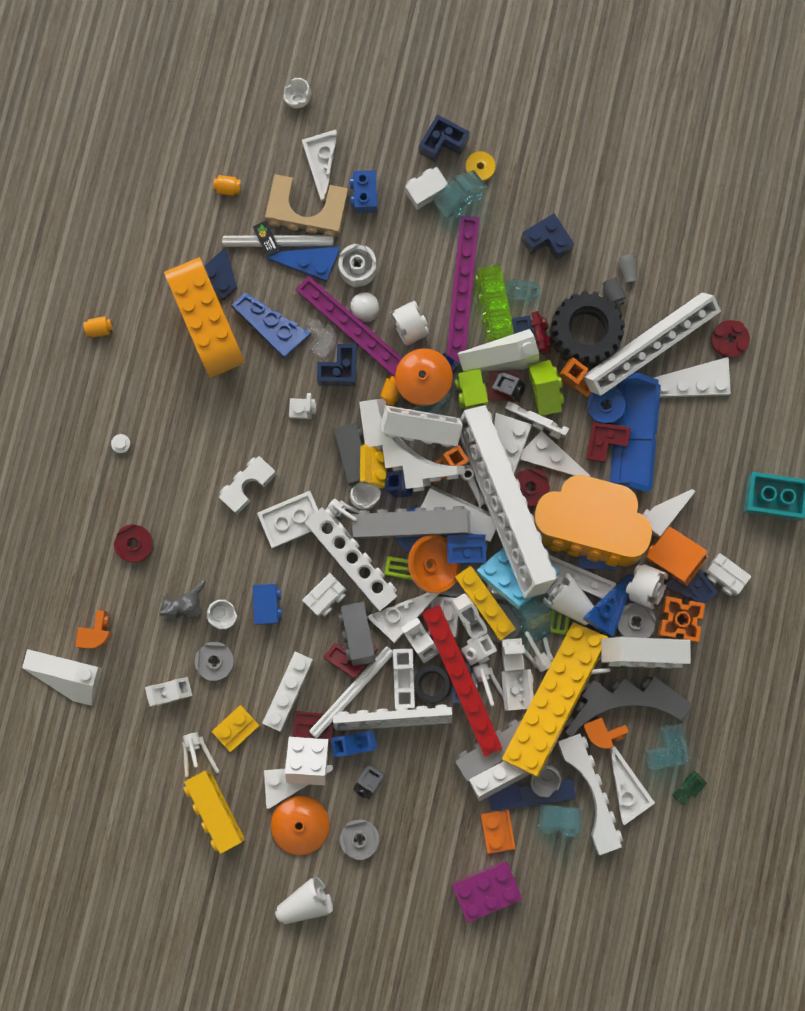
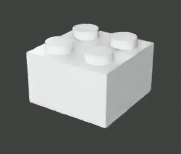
(306, 761)

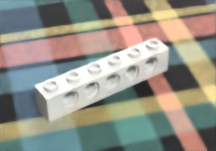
(388, 591)

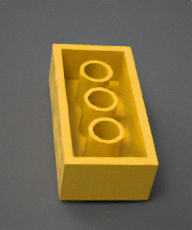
(214, 811)

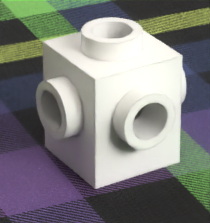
(479, 649)

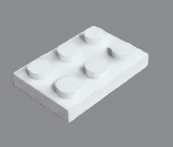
(286, 520)

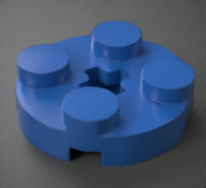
(610, 415)

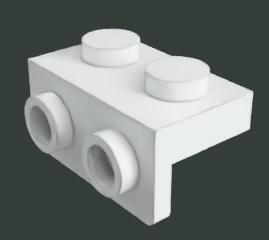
(517, 689)

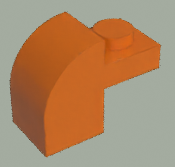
(573, 375)
(453, 457)
(95, 637)
(600, 737)

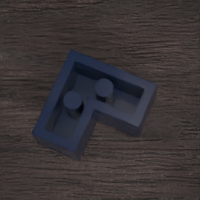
(443, 134)
(549, 233)
(340, 372)

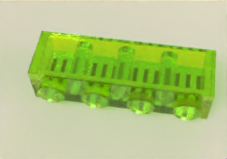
(495, 302)

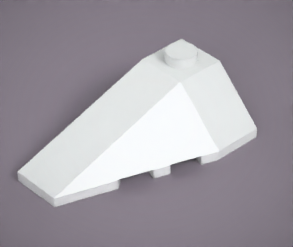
(504, 354)
(68, 677)

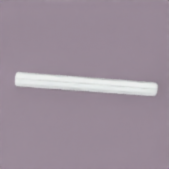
(282, 240)
(351, 692)

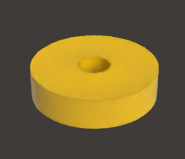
(484, 159)

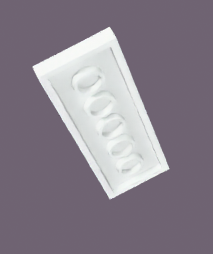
(385, 719)

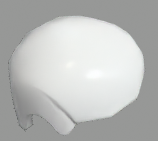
(297, 93)
(365, 307)
(364, 496)
(221, 614)

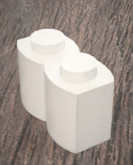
(469, 616)

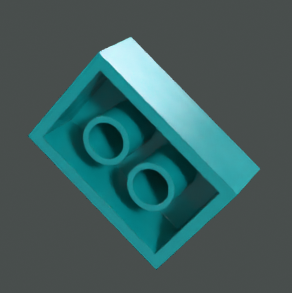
(775, 496)

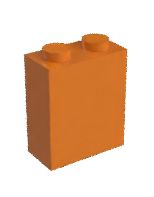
(677, 556)

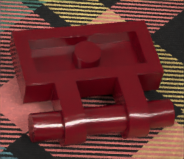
(540, 325)

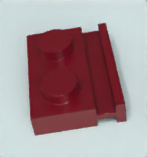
(305, 721)

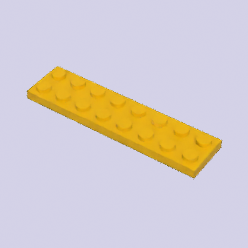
(554, 700)

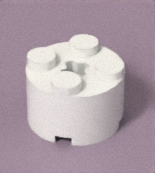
(356, 275)
(409, 323)
(647, 586)

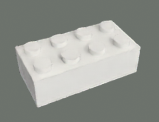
(645, 652)

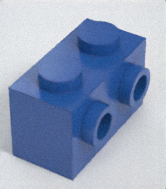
(364, 191)
(266, 604)

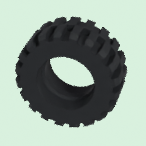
(592, 305)

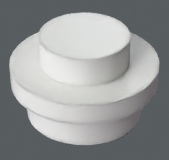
(120, 443)

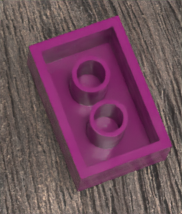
(486, 891)

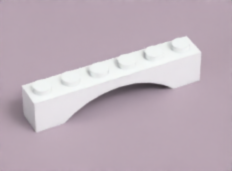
(603, 832)

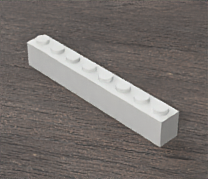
(651, 343)

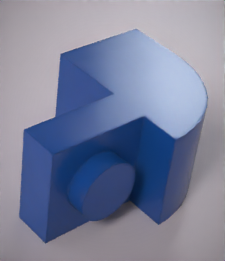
(353, 743)

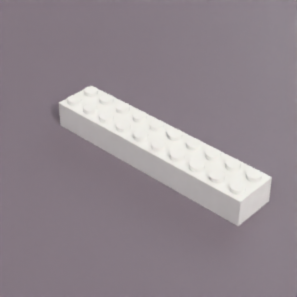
(506, 503)

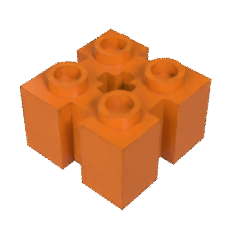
(690, 613)

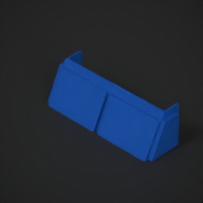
(635, 464)

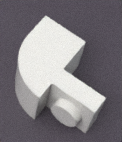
(420, 640)
(512, 654)
(168, 691)

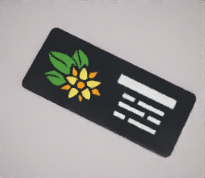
(266, 238)

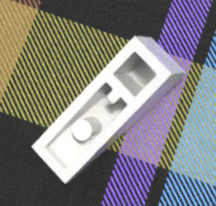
(664, 513)

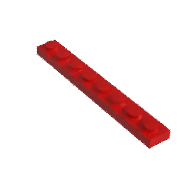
(462, 680)

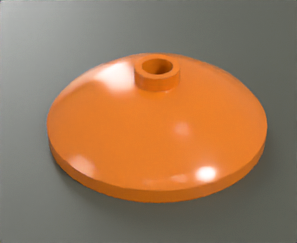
(424, 390)
(439, 574)
(314, 821)

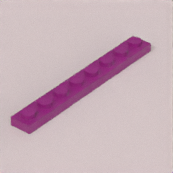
(462, 286)
(349, 325)

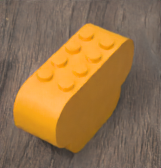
(204, 317)
(593, 521)

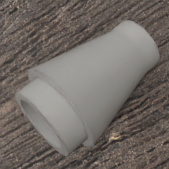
(628, 267)

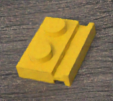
(372, 466)
(235, 728)

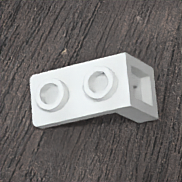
(302, 407)

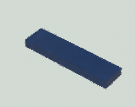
(529, 798)

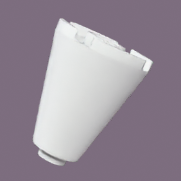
(568, 599)
(305, 903)

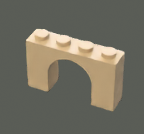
(328, 221)

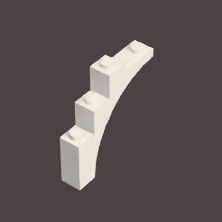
(398, 455)

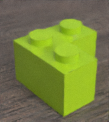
(546, 387)
(471, 389)

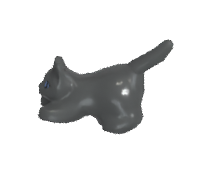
(185, 605)

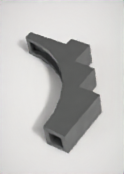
(624, 693)

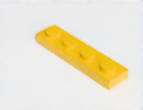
(485, 603)

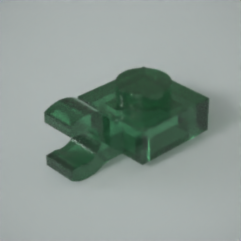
(691, 787)

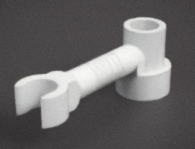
(472, 483)

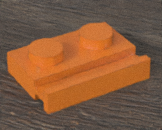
(498, 831)

